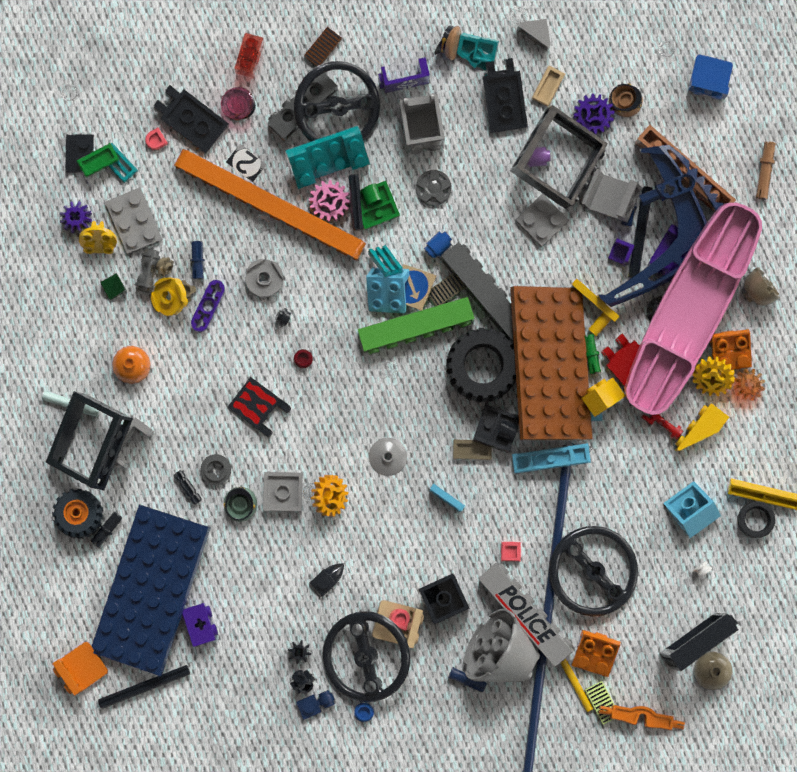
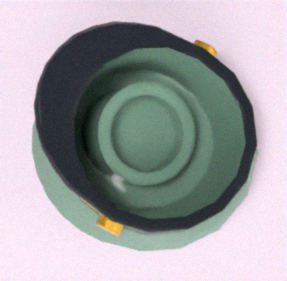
(240, 504)

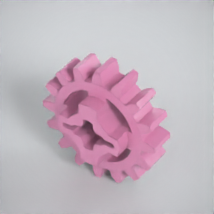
(338, 197)

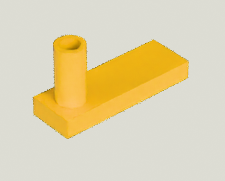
(607, 315)

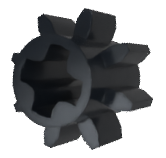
(294, 650)
(302, 681)

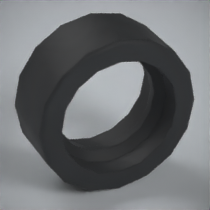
(770, 519)

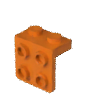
(80, 668)

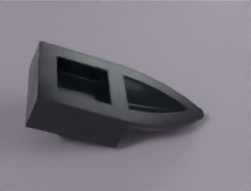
(327, 578)

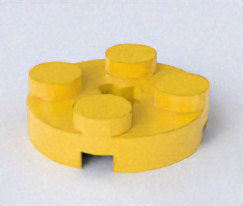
(178, 296)

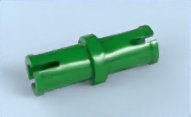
(592, 355)

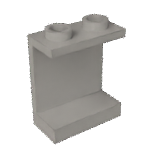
(611, 196)

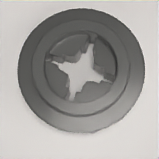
(207, 465)

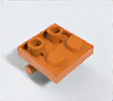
(733, 347)
(596, 653)

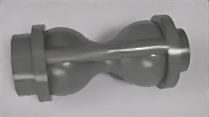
(149, 261)

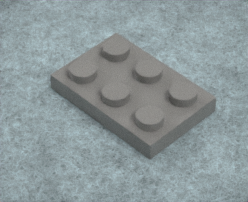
(133, 220)

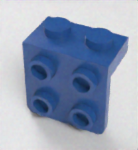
(710, 77)

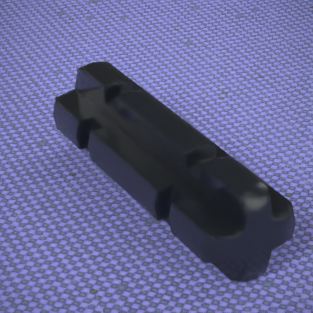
(187, 487)

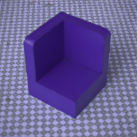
(620, 251)

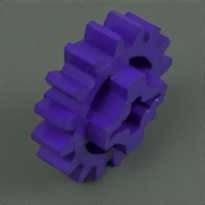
(599, 118)

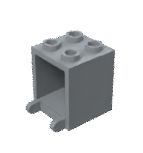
(420, 120)

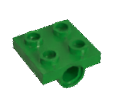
(377, 205)

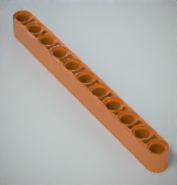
(269, 203)

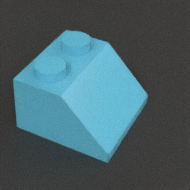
(692, 509)

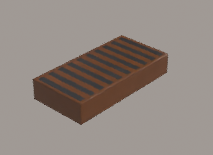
(323, 47)

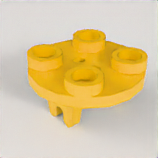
(97, 239)

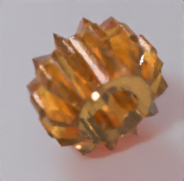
(752, 379)

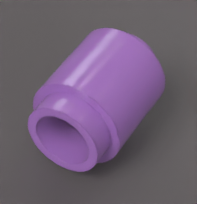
(539, 157)

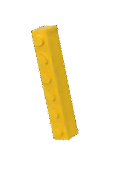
(762, 493)

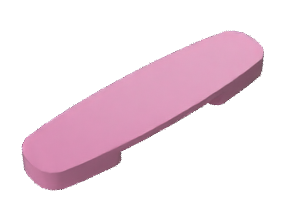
(692, 307)

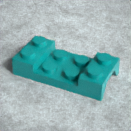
(327, 156)

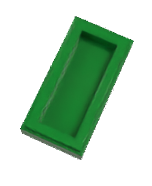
(98, 160)

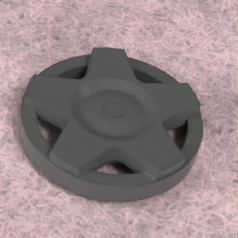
(433, 187)

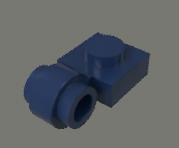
(310, 706)

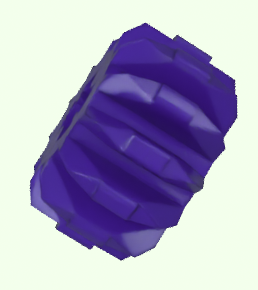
(67, 220)

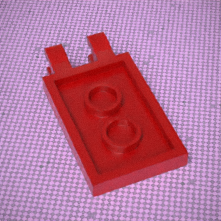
(623, 359)

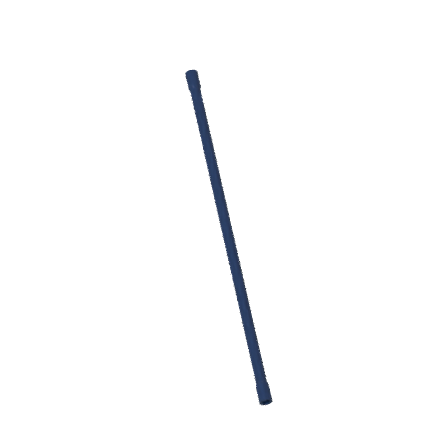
(548, 609)

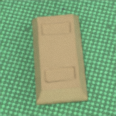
(548, 86)

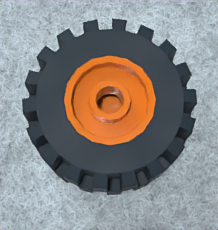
(77, 513)

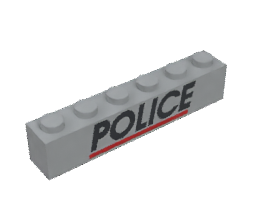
(533, 621)

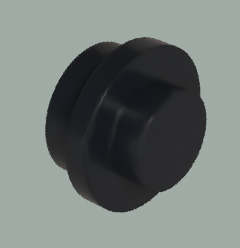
(283, 317)

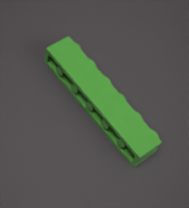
(415, 325)

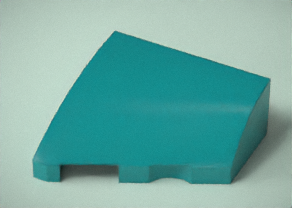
(472, 48)

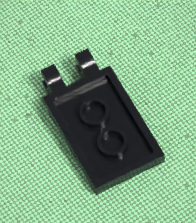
(504, 97)
(191, 119)

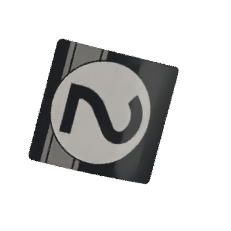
(246, 163)

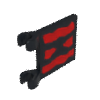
(255, 404)

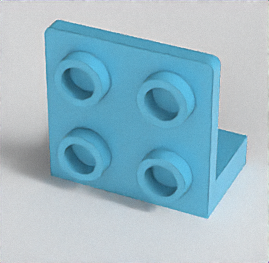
(386, 293)

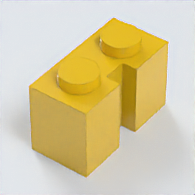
(603, 396)

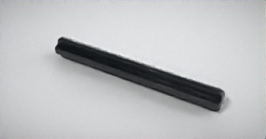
(639, 238)
(143, 686)

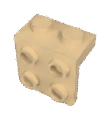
(411, 634)

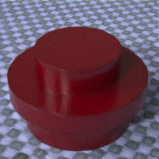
(303, 358)

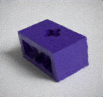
(191, 618)

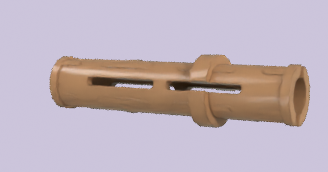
(767, 162)

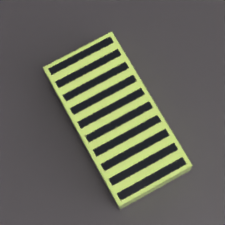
(599, 696)

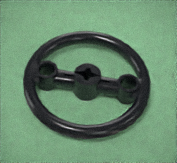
(372, 97)
(622, 595)
(365, 649)

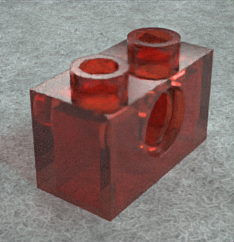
(249, 55)

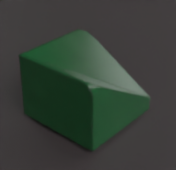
(113, 286)

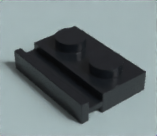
(76, 148)

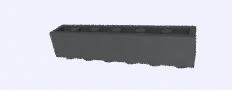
(480, 287)

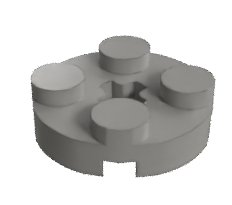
(253, 276)

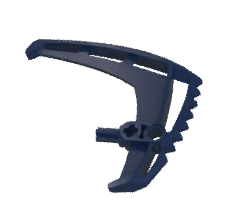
(689, 220)

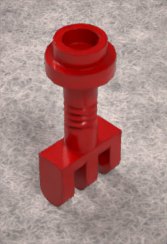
(675, 432)

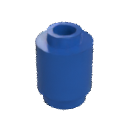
(438, 244)

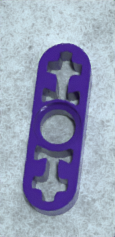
(219, 295)

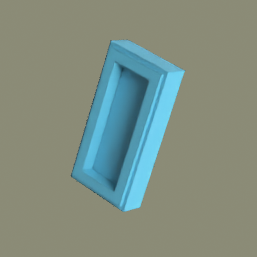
(446, 498)

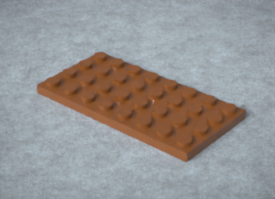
(550, 363)

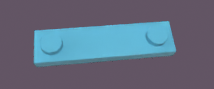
(551, 458)

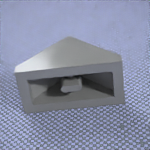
(536, 31)

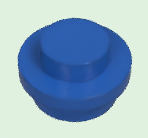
(364, 712)

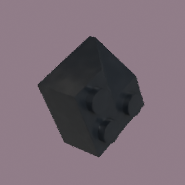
(443, 598)

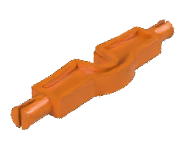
(631, 716)

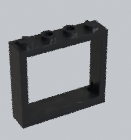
(588, 169)
(109, 450)
(699, 641)

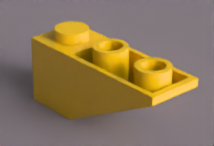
(708, 424)

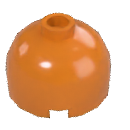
(131, 364)

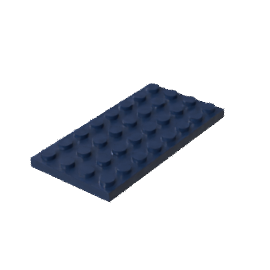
(150, 590)

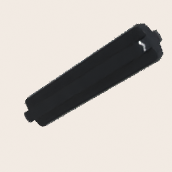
(355, 201)

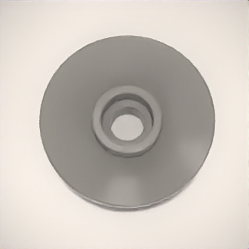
(384, 466)

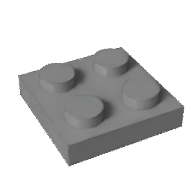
(542, 220)
(282, 491)

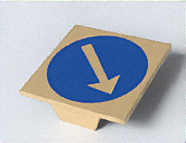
(418, 287)

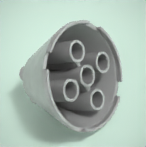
(500, 650)

